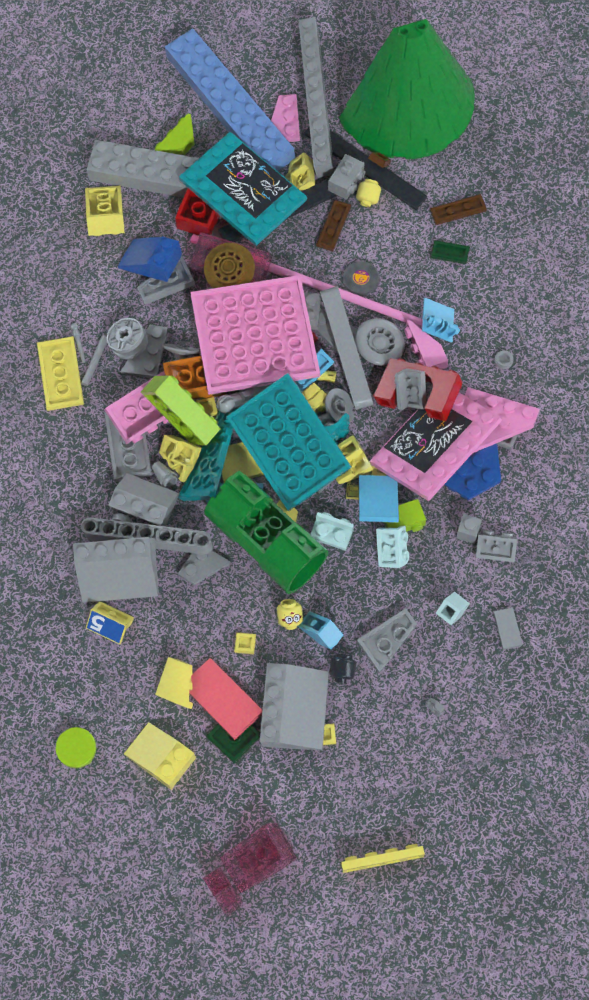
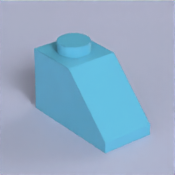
(321, 630)

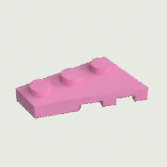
(286, 117)

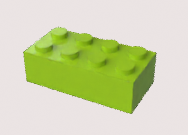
(181, 409)

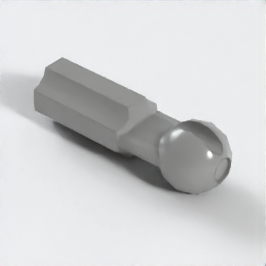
(228, 403)

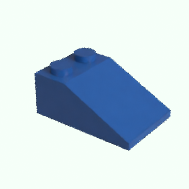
(152, 257)

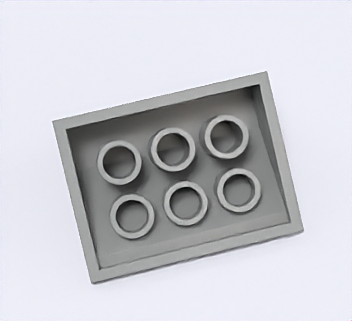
(116, 569)
(294, 707)

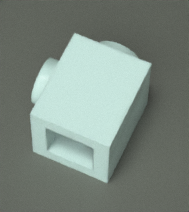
(452, 608)

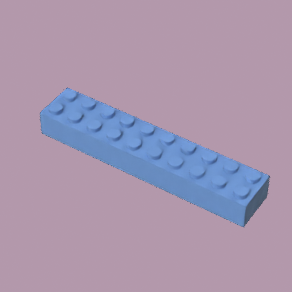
(228, 99)

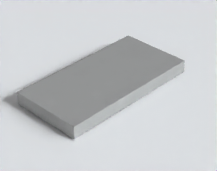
(128, 457)

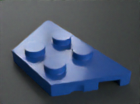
(477, 473)

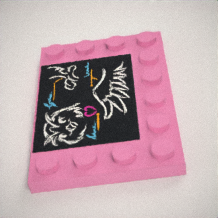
(432, 450)

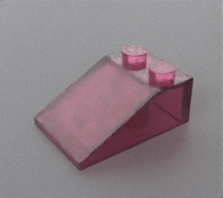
(258, 857)

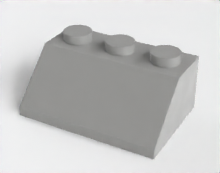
(143, 500)

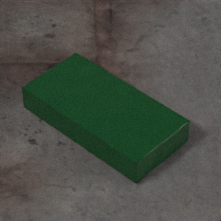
(450, 252)

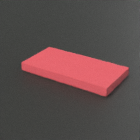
(223, 699)

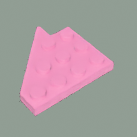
(514, 416)

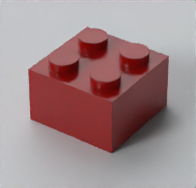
(195, 215)

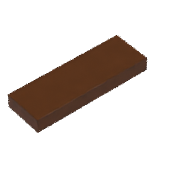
(458, 209)
(333, 225)

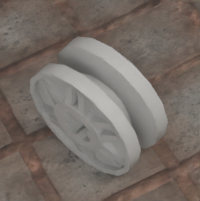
(127, 338)

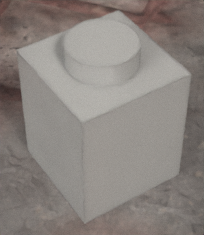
(469, 528)

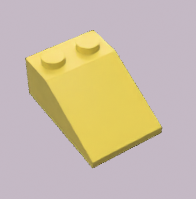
(104, 210)
(160, 755)

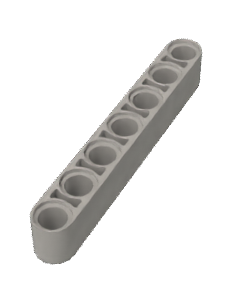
(346, 348)
(140, 530)

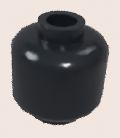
(342, 668)

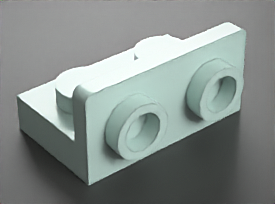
(332, 530)
(392, 547)

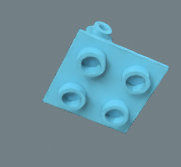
(439, 320)

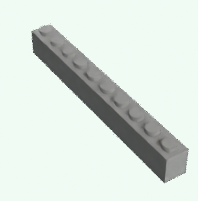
(316, 97)

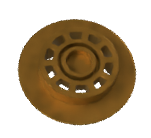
(228, 265)

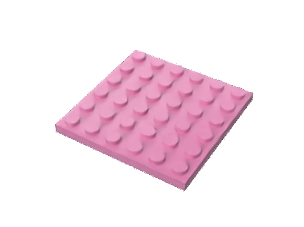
(254, 334)

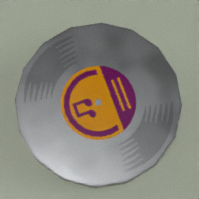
(361, 278)

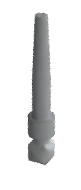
(76, 334)

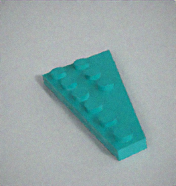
(206, 474)

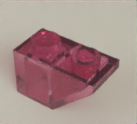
(223, 891)

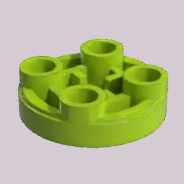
(75, 747)

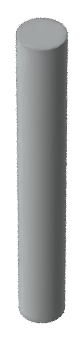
(94, 361)

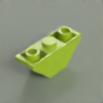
(179, 139)

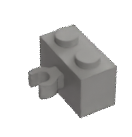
(346, 176)

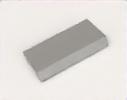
(507, 628)

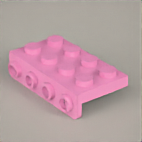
(135, 415)

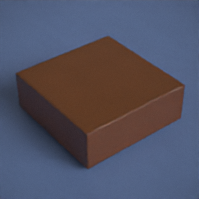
(380, 159)

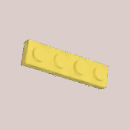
(389, 857)

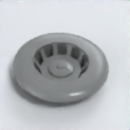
(377, 347)

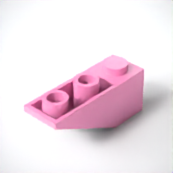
(427, 348)

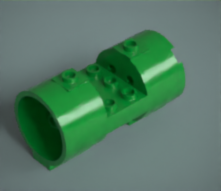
(266, 532)

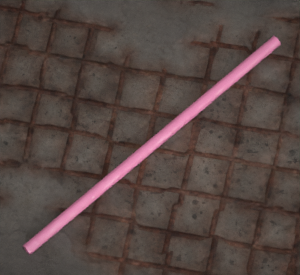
(348, 296)

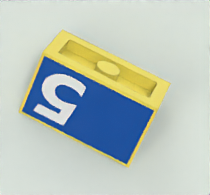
(108, 622)

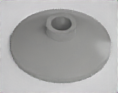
(338, 403)

